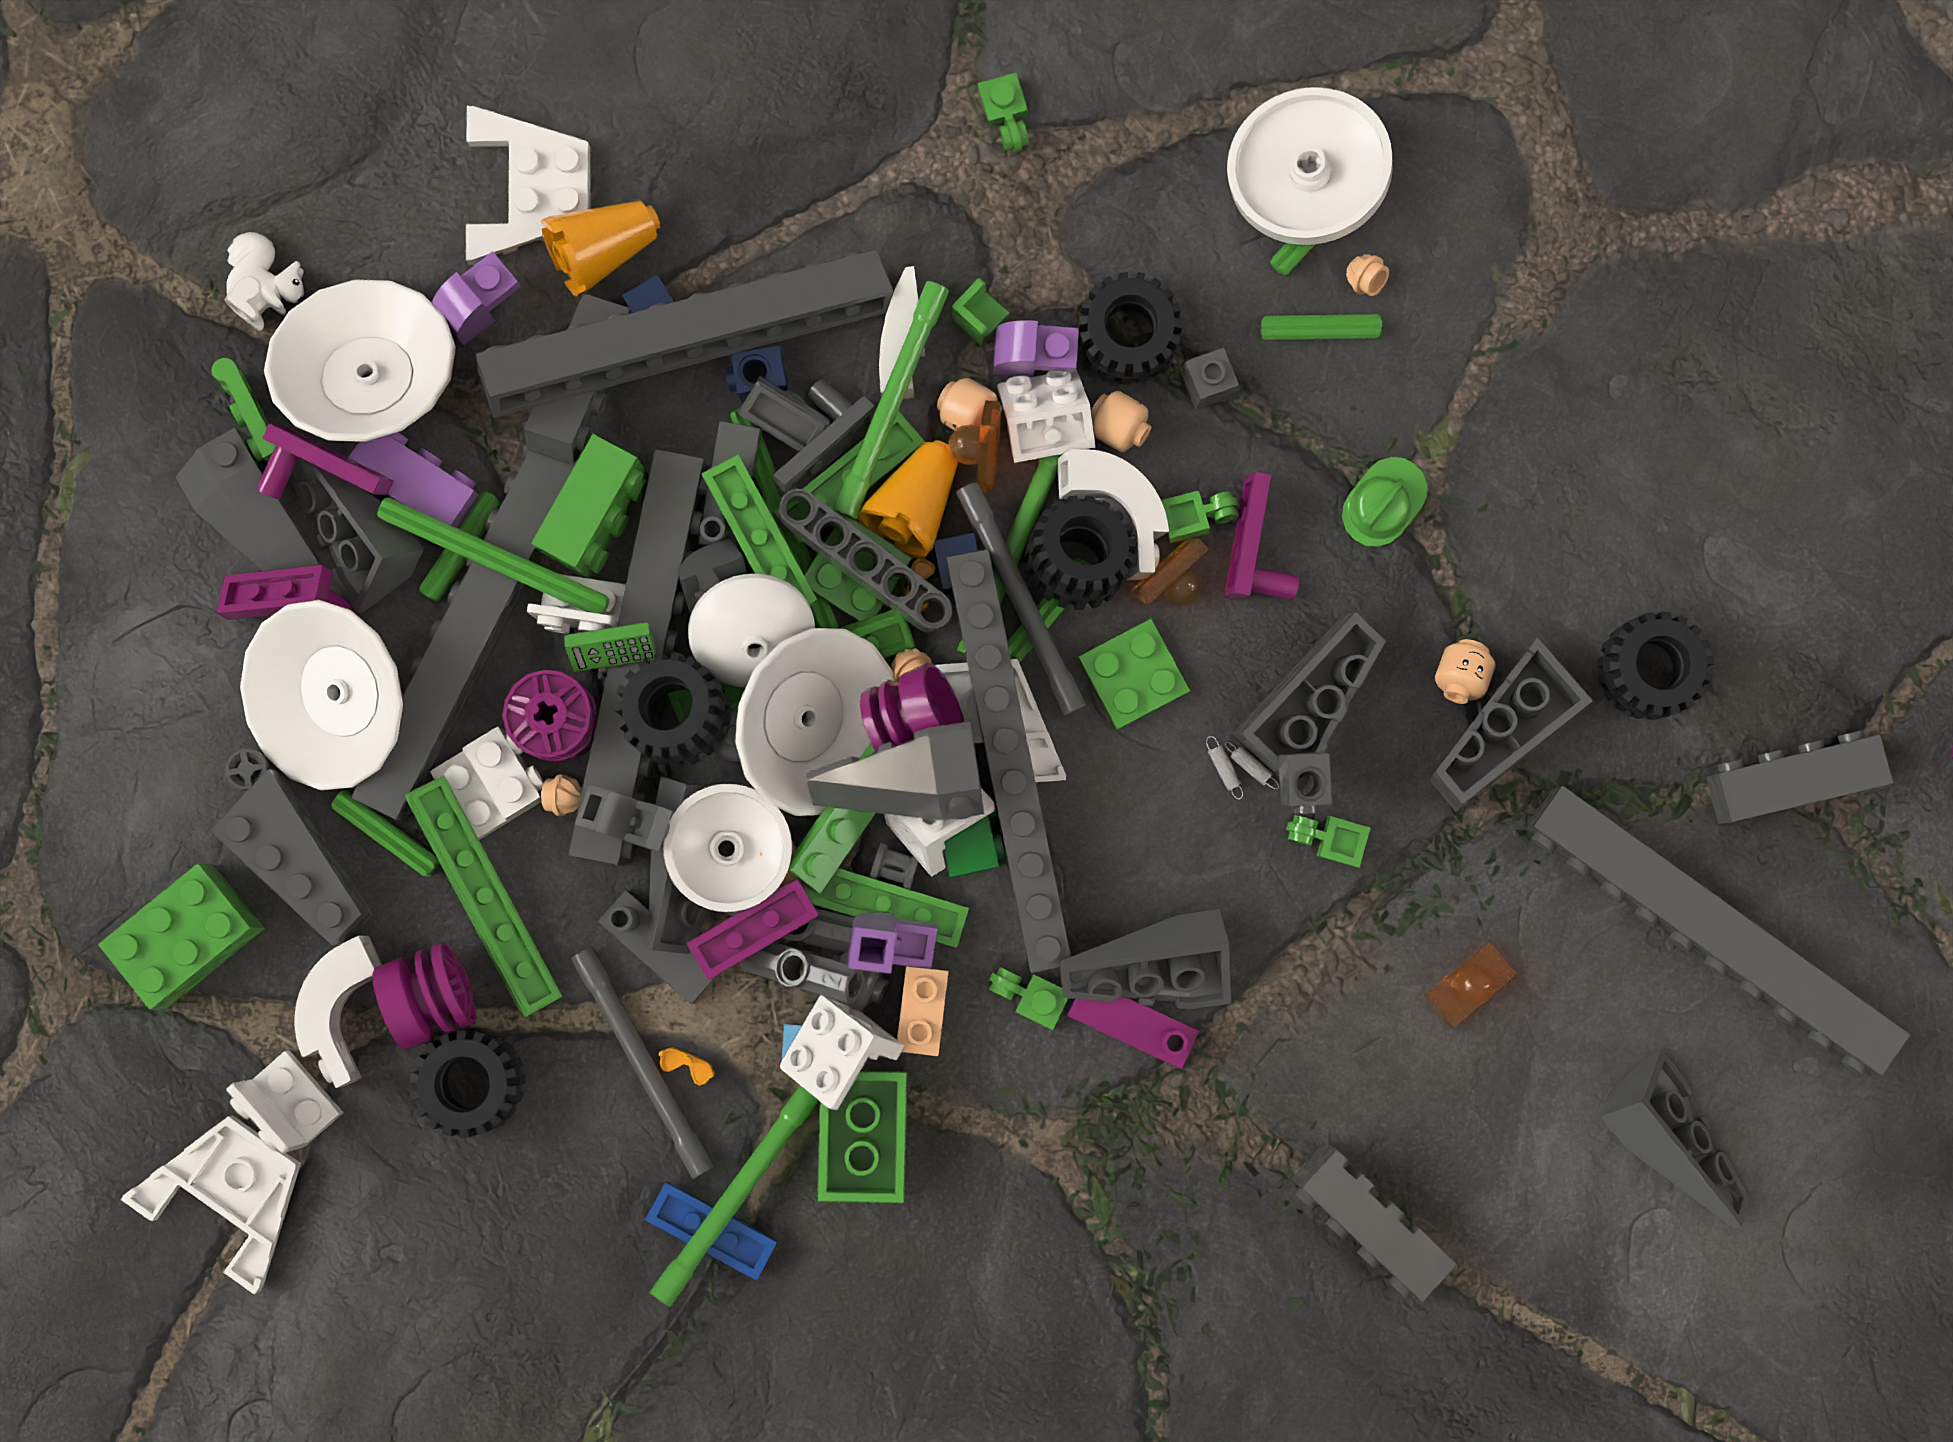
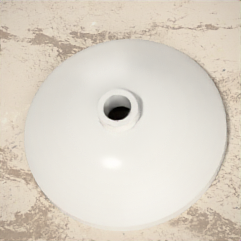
(744, 613)
(736, 816)

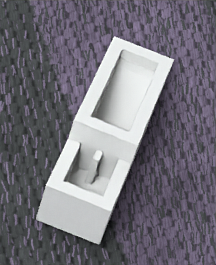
(896, 326)

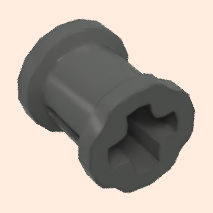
(894, 866)

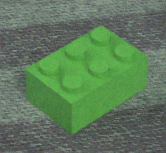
(592, 508)
(181, 936)
(865, 1141)

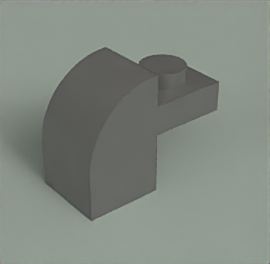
(709, 567)
(624, 818)

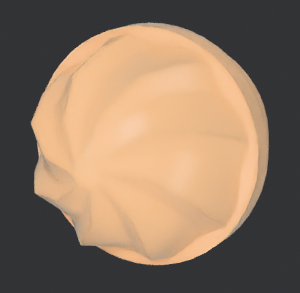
(1367, 274)
(907, 661)
(561, 795)

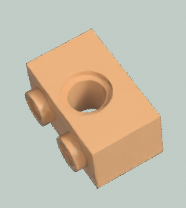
(922, 1010)

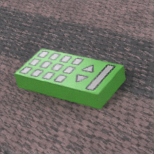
(610, 646)

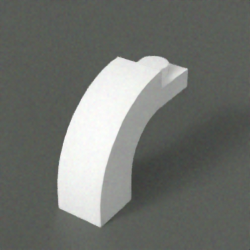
(1127, 490)
(322, 1003)

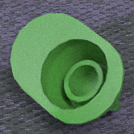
(1384, 501)

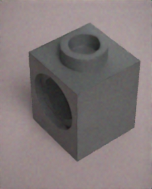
(1209, 378)
(1290, 769)

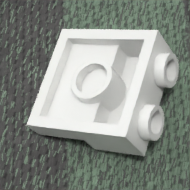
(491, 781)

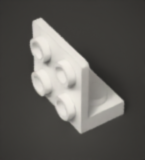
(1046, 415)
(560, 616)
(927, 836)
(834, 1049)
(285, 1104)

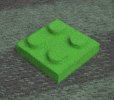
(840, 589)
(1133, 674)

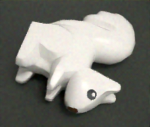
(252, 286)

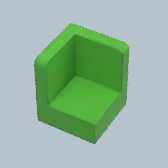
(978, 312)

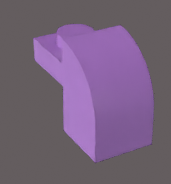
(471, 297)
(1031, 347)
(883, 940)

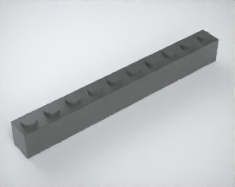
(683, 332)
(652, 596)
(464, 638)
(1008, 760)
(1716, 932)

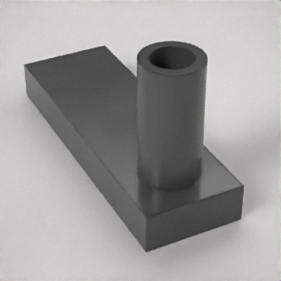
(846, 431)
(730, 441)
(629, 924)

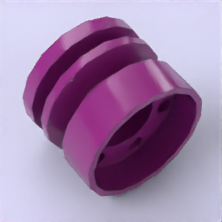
(916, 703)
(574, 722)
(416, 999)

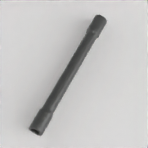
(1058, 676)
(685, 1140)

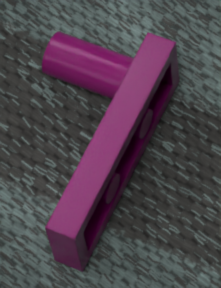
(292, 445)
(1242, 573)
(270, 591)
(752, 930)
(1137, 1027)

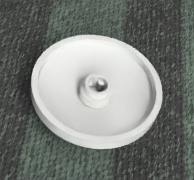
(1310, 166)

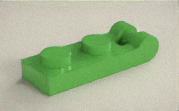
(246, 406)

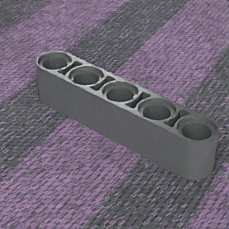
(854, 542)

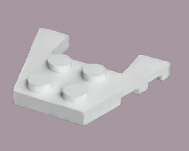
(545, 179)
(1041, 748)
(237, 1179)

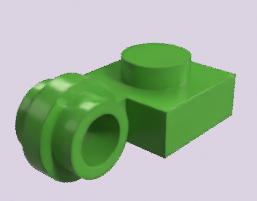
(1002, 103)
(1189, 516)
(1339, 842)
(1039, 1001)

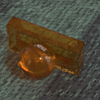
(980, 445)
(1174, 577)
(1470, 984)

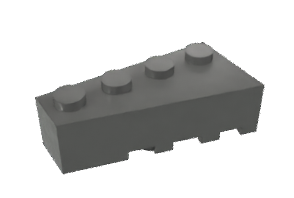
(1313, 695)
(1518, 719)
(285, 849)
(1372, 1222)

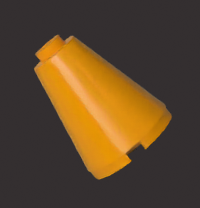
(598, 240)
(912, 500)

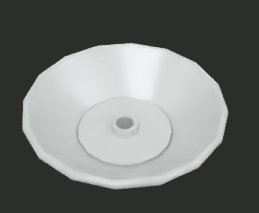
(353, 331)
(812, 674)
(295, 699)

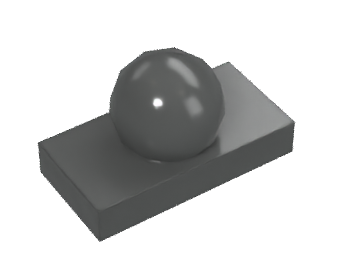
(782, 414)

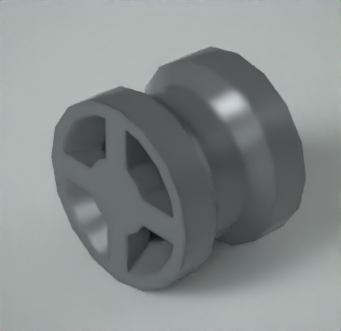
(240, 768)

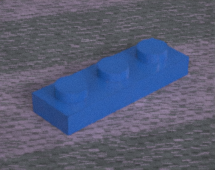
(736, 1246)

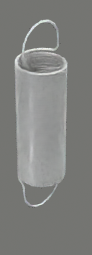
(1251, 765)
(1224, 767)

